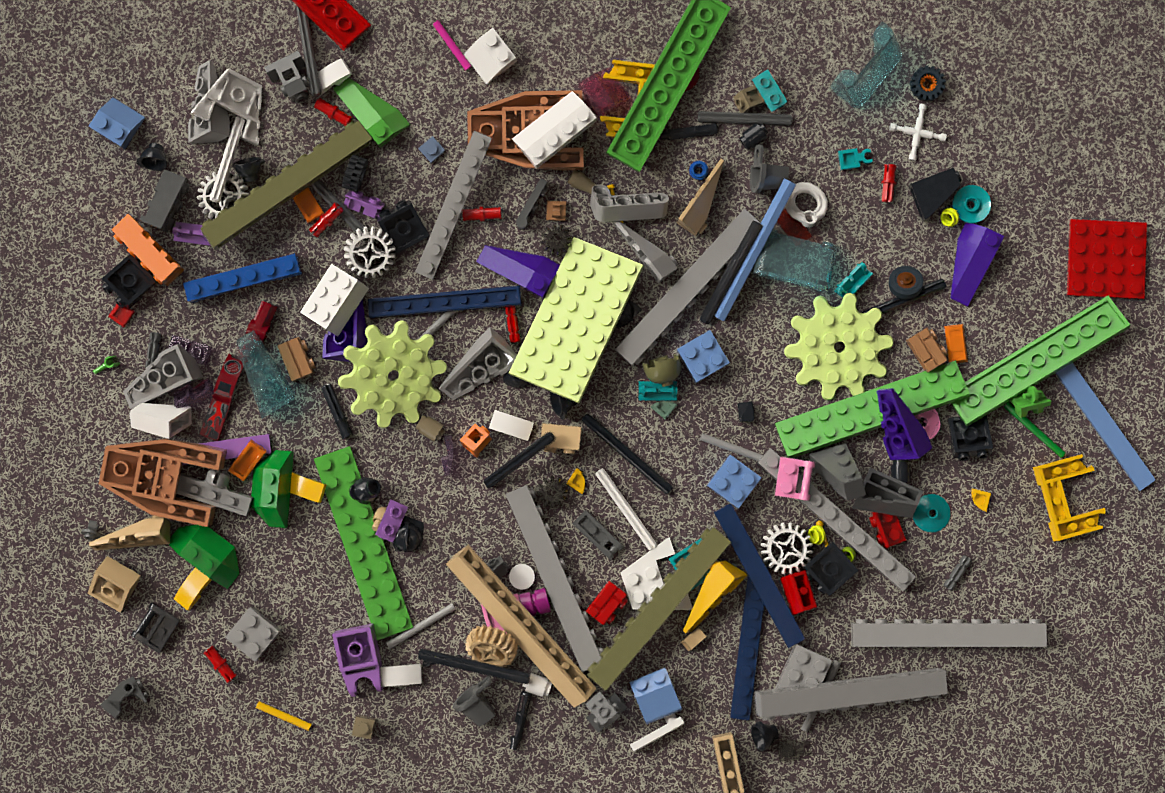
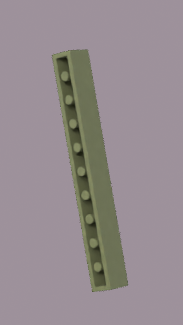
(286, 185)
(658, 609)

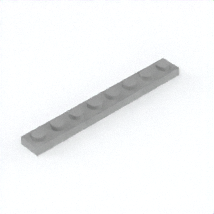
(453, 204)

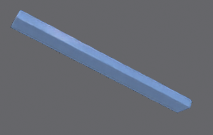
(768, 223)
(1105, 426)

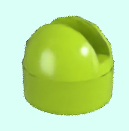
(851, 555)

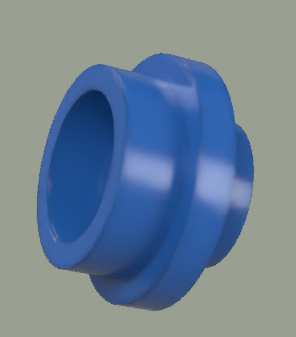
(694, 165)

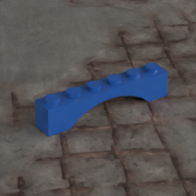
(242, 277)

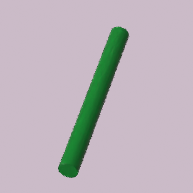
(1036, 431)

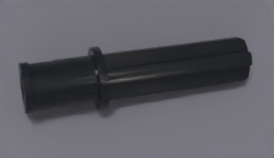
(337, 412)

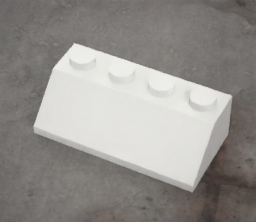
(554, 129)

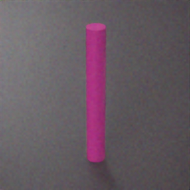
(451, 44)

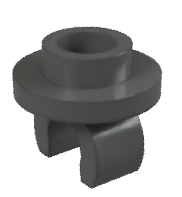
(91, 533)

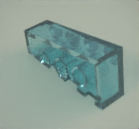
(265, 378)

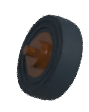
(905, 282)

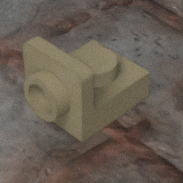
(748, 99)

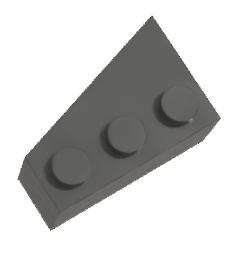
(839, 469)

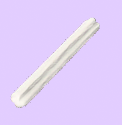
(227, 159)
(626, 509)

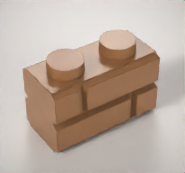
(927, 350)
(296, 359)

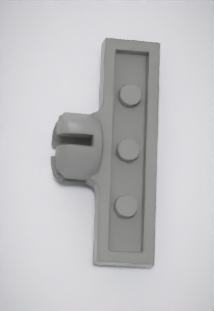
(214, 492)

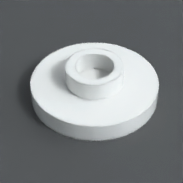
(521, 576)

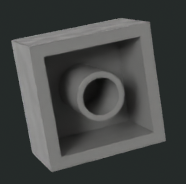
(253, 633)

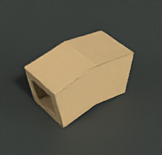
(693, 639)

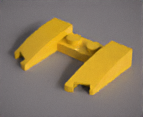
(625, 72)
(1061, 523)

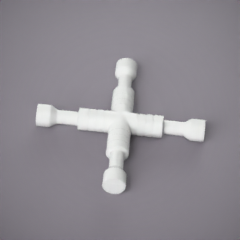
(917, 132)

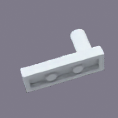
(672, 724)

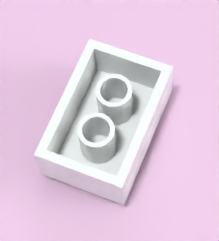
(334, 300)

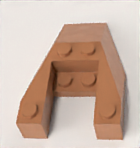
(509, 117)
(150, 475)

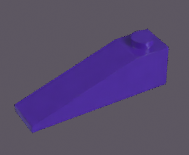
(973, 256)
(524, 269)
(351, 335)
(903, 432)

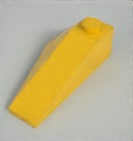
(718, 583)

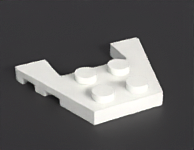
(238, 96)
(644, 576)

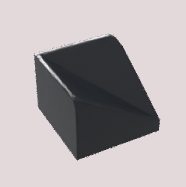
(746, 411)

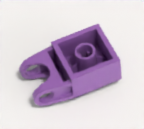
(360, 663)

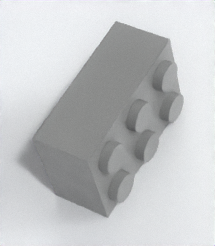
(803, 668)

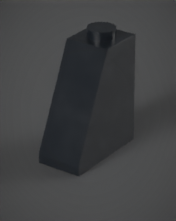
(934, 191)

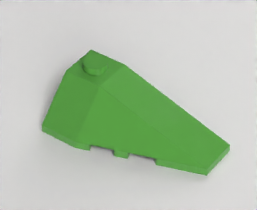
(376, 115)

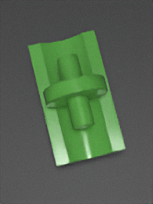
(1031, 400)

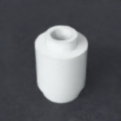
(538, 685)

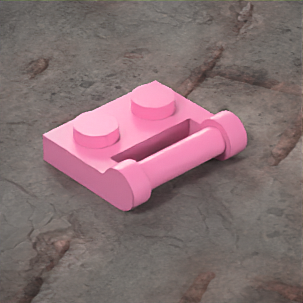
(788, 477)

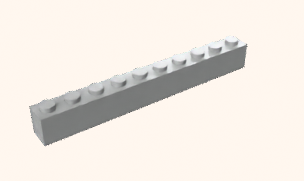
(684, 291)
(845, 528)
(553, 575)
(948, 634)
(850, 692)

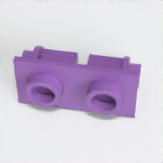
(357, 200)
(189, 233)
(391, 521)

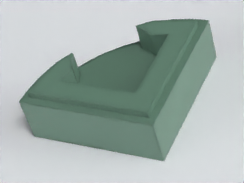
(664, 408)

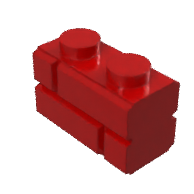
(798, 592)
(606, 603)

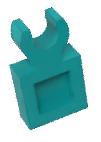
(851, 158)

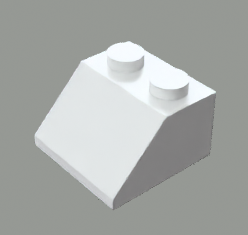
(490, 56)

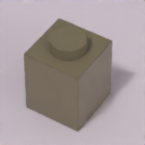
(364, 727)

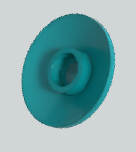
(981, 202)
(924, 520)

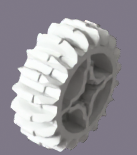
(223, 204)
(367, 268)
(779, 563)

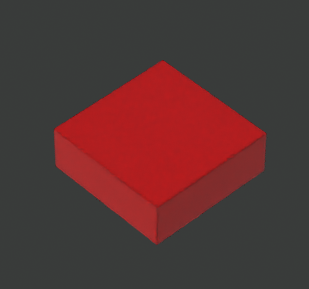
(120, 315)

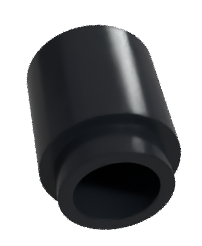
(753, 136)
(901, 470)

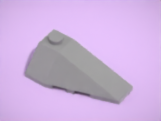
(218, 125)
(483, 361)

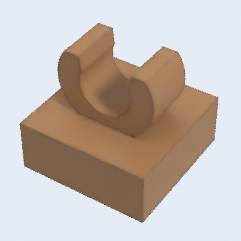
(556, 210)

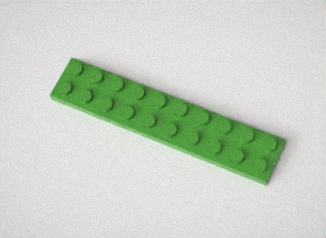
(667, 82)
(1040, 359)
(862, 414)
(364, 548)

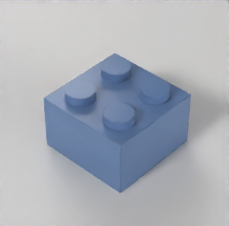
(702, 356)
(733, 481)

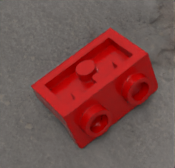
(887, 528)

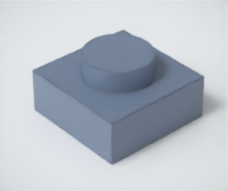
(431, 149)

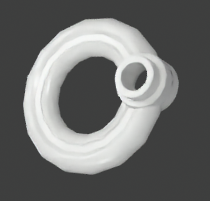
(813, 216)

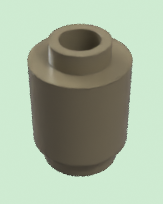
(430, 428)

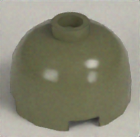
(663, 369)

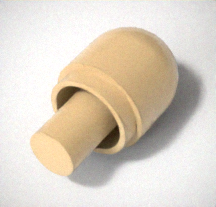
(378, 516)

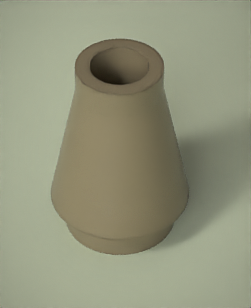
(580, 181)

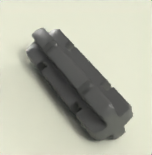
(153, 348)
(957, 572)

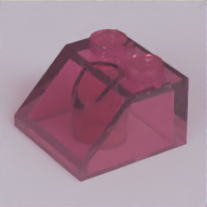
(603, 94)

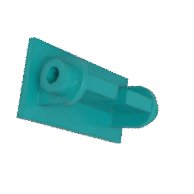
(769, 90)
(854, 281)
(653, 391)

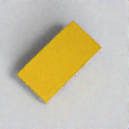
(307, 488)
(191, 588)

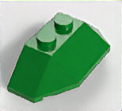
(272, 488)
(207, 553)

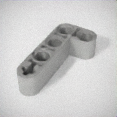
(627, 207)

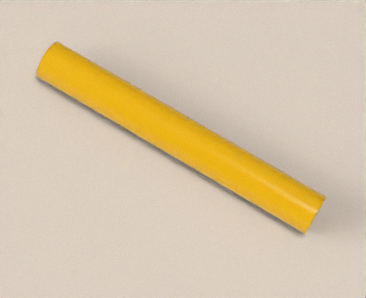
(284, 716)

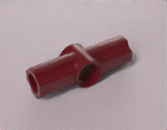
(262, 320)

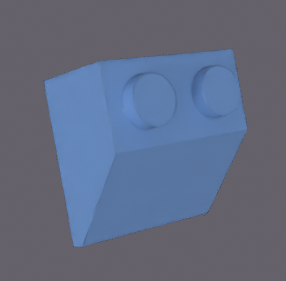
(117, 122)
(655, 695)

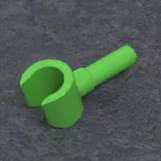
(107, 364)

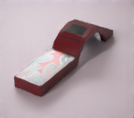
(222, 398)

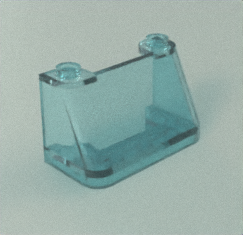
(859, 88)
(796, 261)

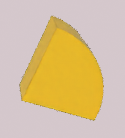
(577, 481)
(981, 499)

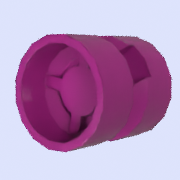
(535, 602)

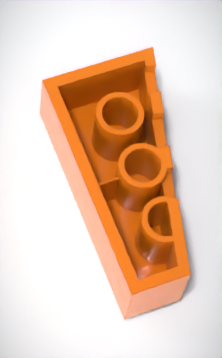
(147, 249)

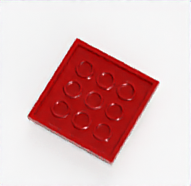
(1106, 259)

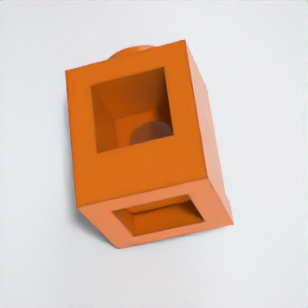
(472, 434)

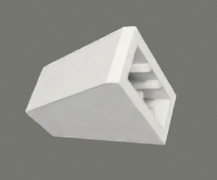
(160, 419)

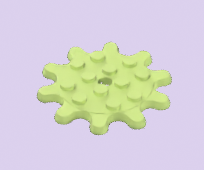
(833, 326)
(380, 357)

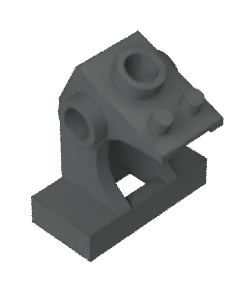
(294, 87)
(113, 702)
(604, 710)

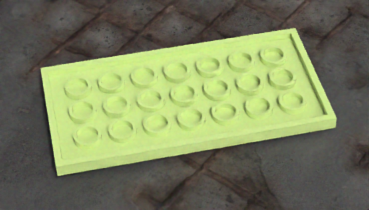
(576, 320)

